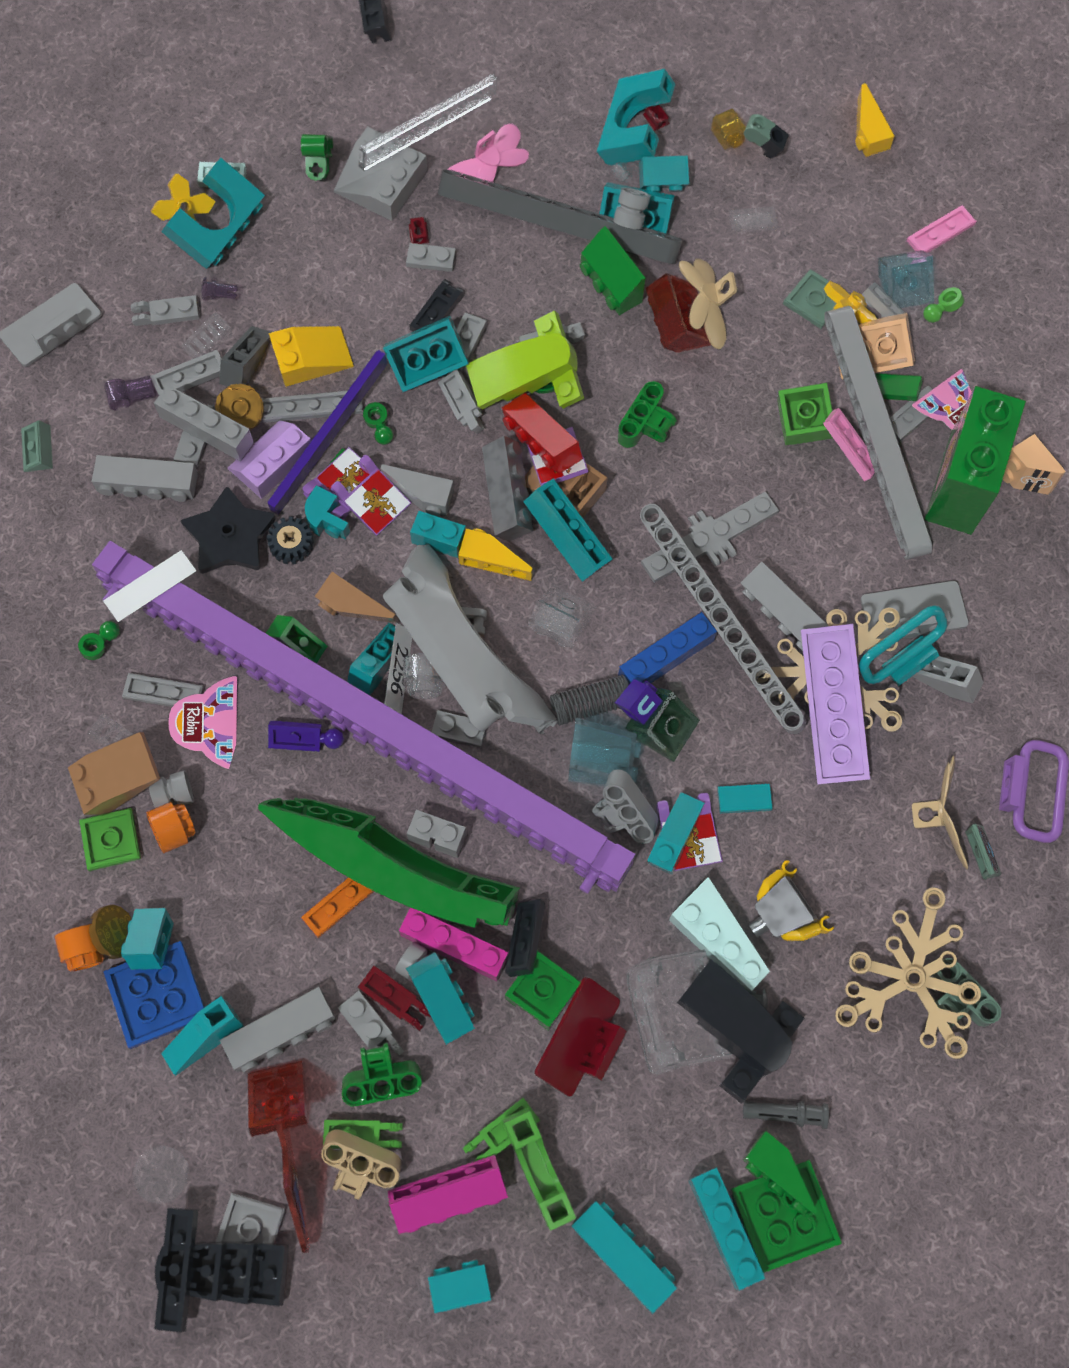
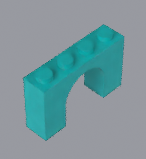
(629, 98)
(206, 244)

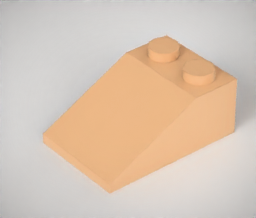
(888, 342)

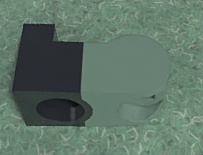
(766, 135)

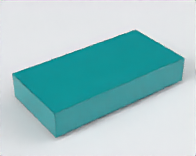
(744, 798)

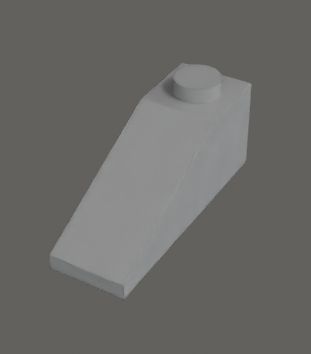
(424, 490)
(952, 678)

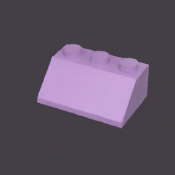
(271, 457)

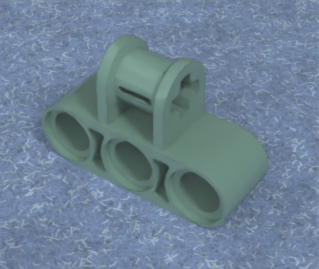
(953, 1003)

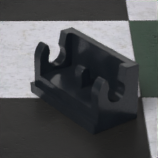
(375, 19)

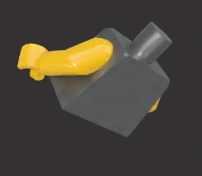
(785, 909)

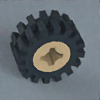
(290, 549)

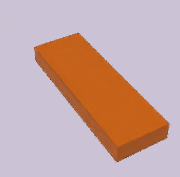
(335, 906)

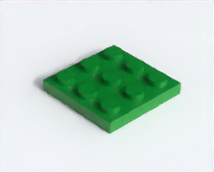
(779, 1231)

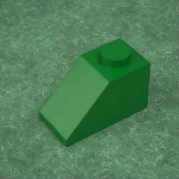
(297, 637)

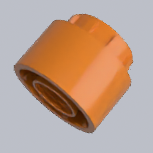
(171, 826)
(77, 949)

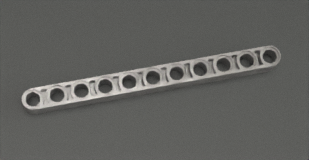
(878, 432)
(730, 625)

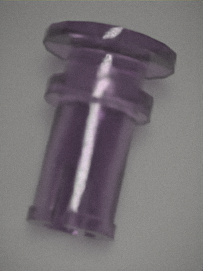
(218, 290)

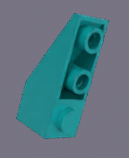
(373, 662)
(201, 1035)

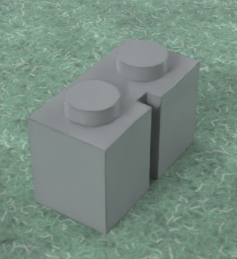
(447, 835)

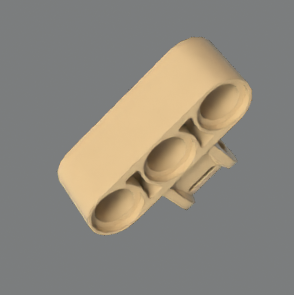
(355, 1173)

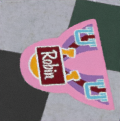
(946, 400)
(208, 721)

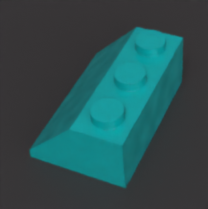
(656, 215)
(426, 354)

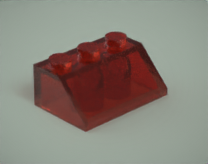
(671, 305)

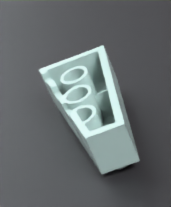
(712, 927)

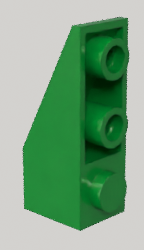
(776, 1165)

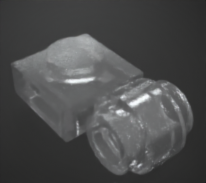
(622, 174)

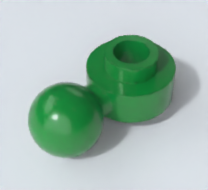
(383, 434)
(108, 631)

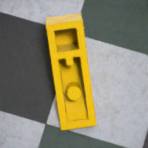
(872, 128)
(487, 553)

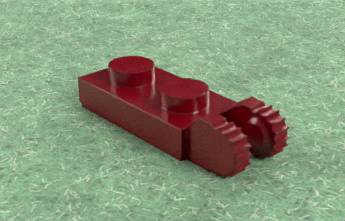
(392, 996)

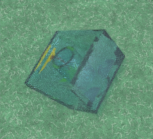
(907, 278)

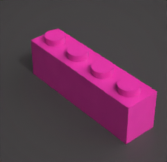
(453, 944)
(447, 1194)

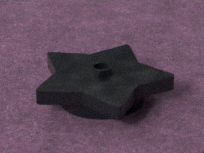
(238, 546)

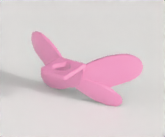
(498, 151)

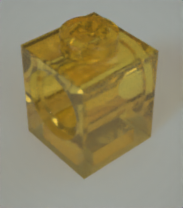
(728, 129)

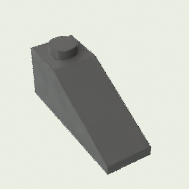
(244, 357)

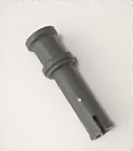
(798, 1113)

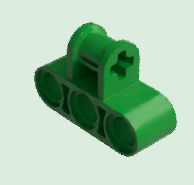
(316, 150)
(652, 424)
(376, 1067)

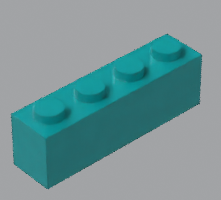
(567, 530)
(726, 1229)
(624, 1257)

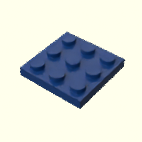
(155, 1000)

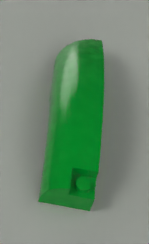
(388, 865)

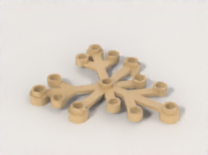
(866, 641)
(922, 946)

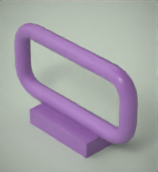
(1015, 788)

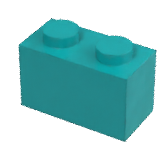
(664, 173)
(438, 532)
(147, 938)
(460, 1287)

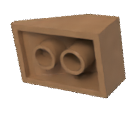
(343, 598)
(113, 774)

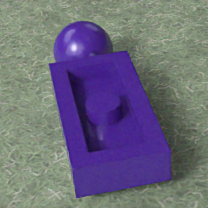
(302, 736)

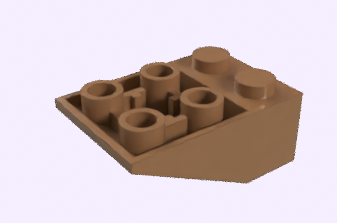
(581, 490)

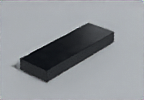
(525, 938)

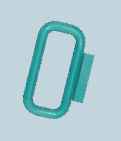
(911, 658)

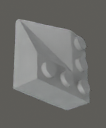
(385, 185)

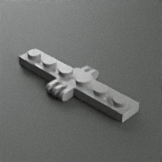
(713, 535)

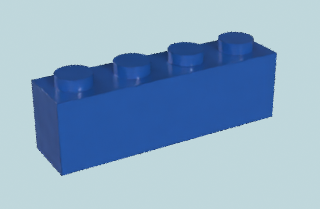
(669, 650)

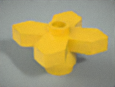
(180, 193)
(854, 300)

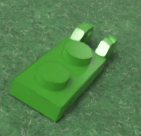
(364, 1129)
(495, 1132)

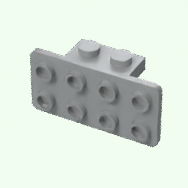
(50, 324)
(912, 601)

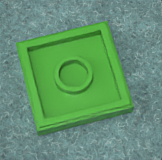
(110, 839)

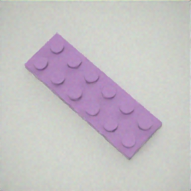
(835, 704)

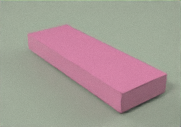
(941, 230)
(850, 443)

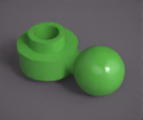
(949, 301)

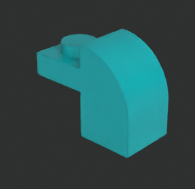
(319, 516)

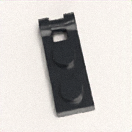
(438, 305)

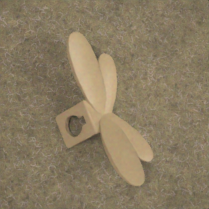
(705, 306)
(943, 818)

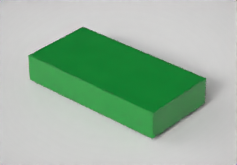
(899, 386)

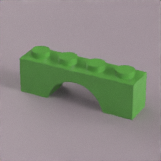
(538, 1169)

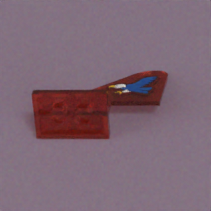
(278, 1104)

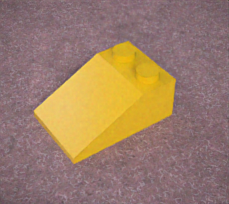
(309, 352)

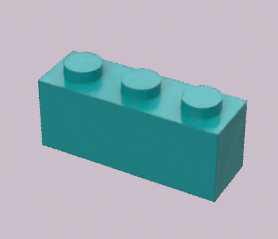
(441, 997)

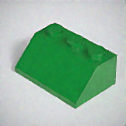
(612, 272)

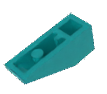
(675, 833)

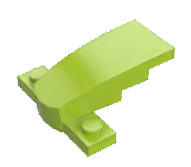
(529, 367)

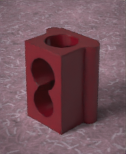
(652, 120)
(418, 222)

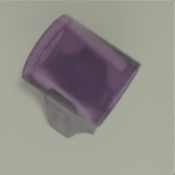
(123, 393)

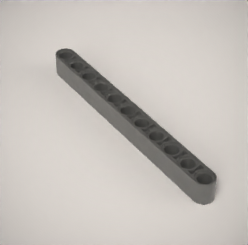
(555, 215)

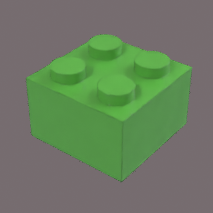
(803, 413)

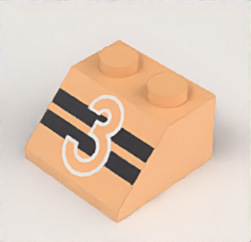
(1032, 467)

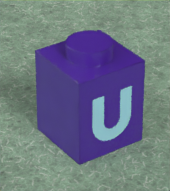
(639, 701)

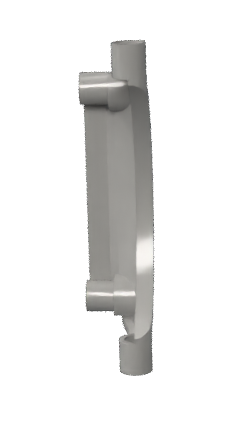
(457, 651)

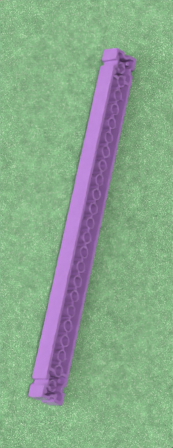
(377, 724)

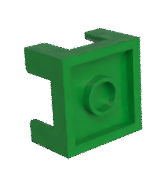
(543, 992)

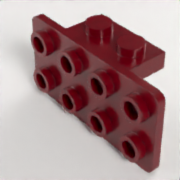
(583, 1040)

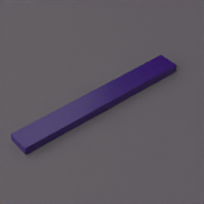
(327, 432)

